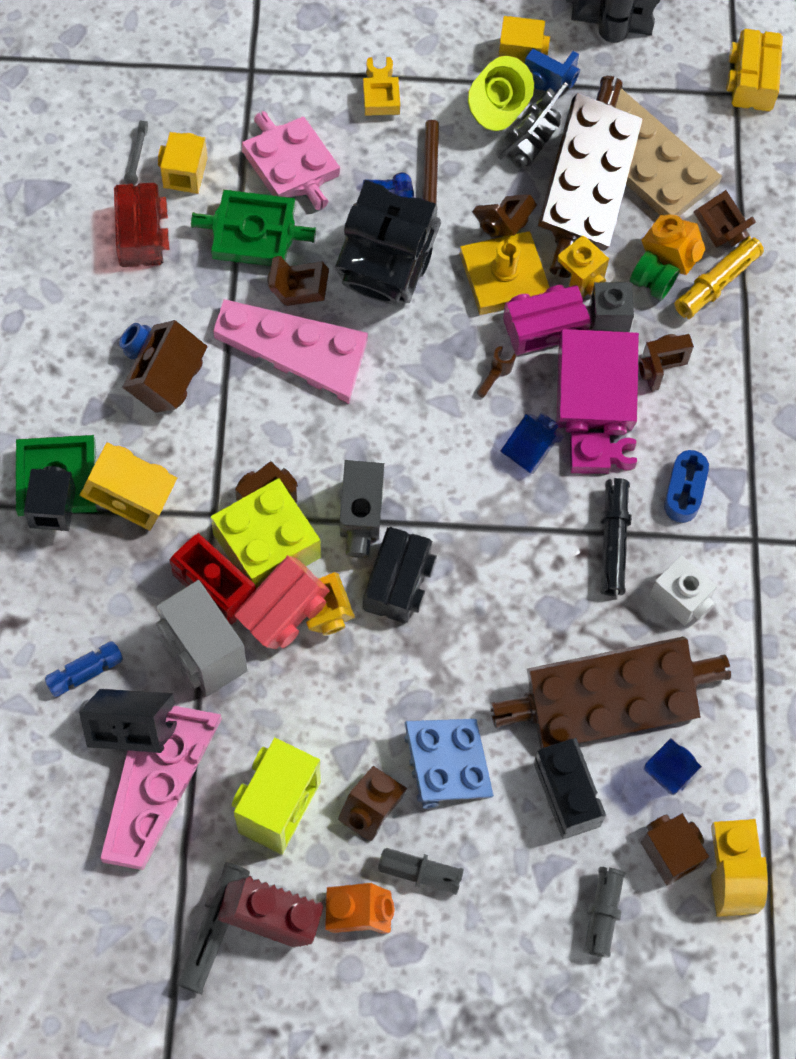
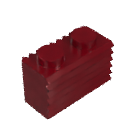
(270, 912)

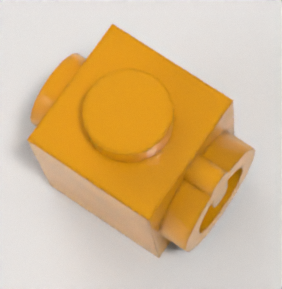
(675, 242)

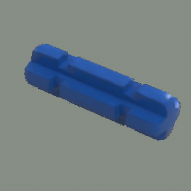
(83, 668)

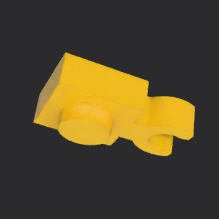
(381, 90)

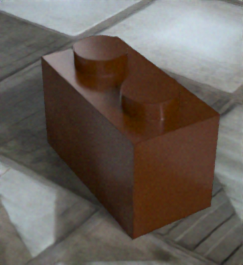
(165, 367)

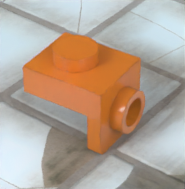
(359, 908)

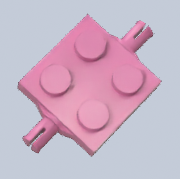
(291, 159)

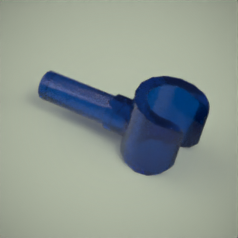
(400, 183)

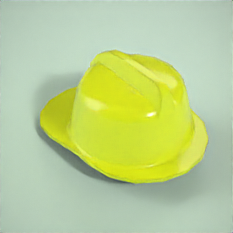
(500, 93)

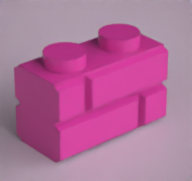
(539, 319)

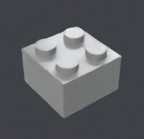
(201, 638)

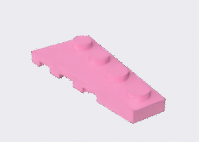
(153, 787)

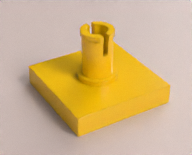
(502, 270)

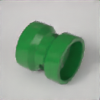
(654, 275)

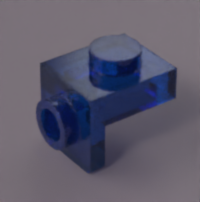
(532, 441)
(672, 767)

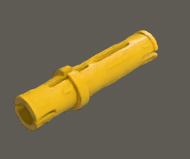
(709, 286)

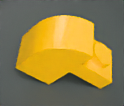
(741, 872)

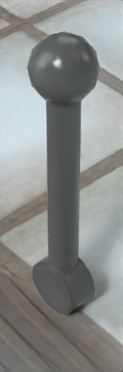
(131, 177)

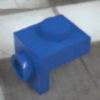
(550, 73)

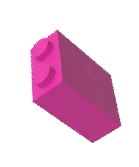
(597, 381)

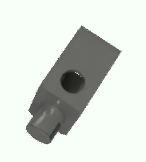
(361, 495)

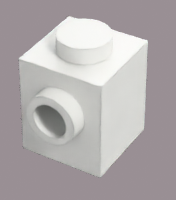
(684, 591)

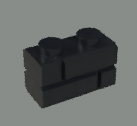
(398, 575)
(569, 788)

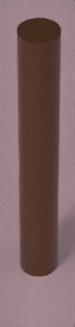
(430, 170)

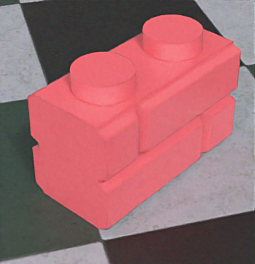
(282, 604)

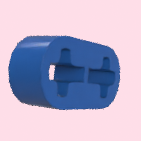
(694, 488)

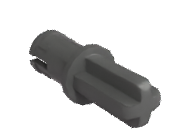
(420, 870)

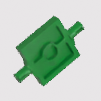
(252, 227)

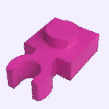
(594, 453)

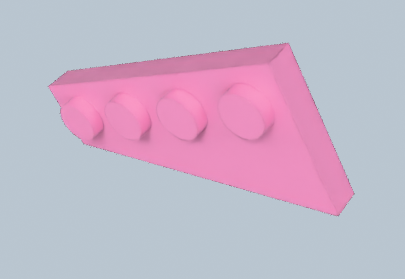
(311, 349)

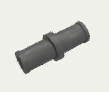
(604, 912)

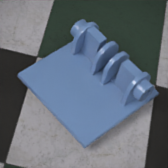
(447, 760)

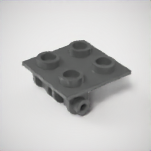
(536, 129)

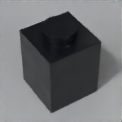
(50, 499)

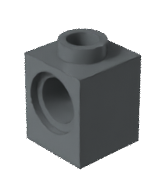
(611, 306)

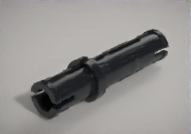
(615, 522)

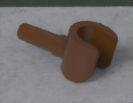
(498, 368)

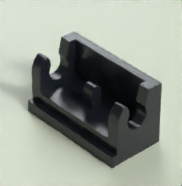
(128, 720)

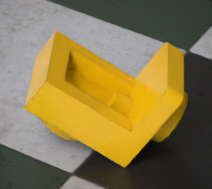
(585, 264)
(336, 610)

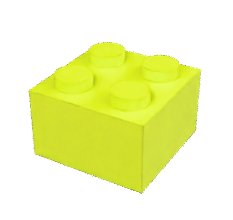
(263, 531)
(276, 795)

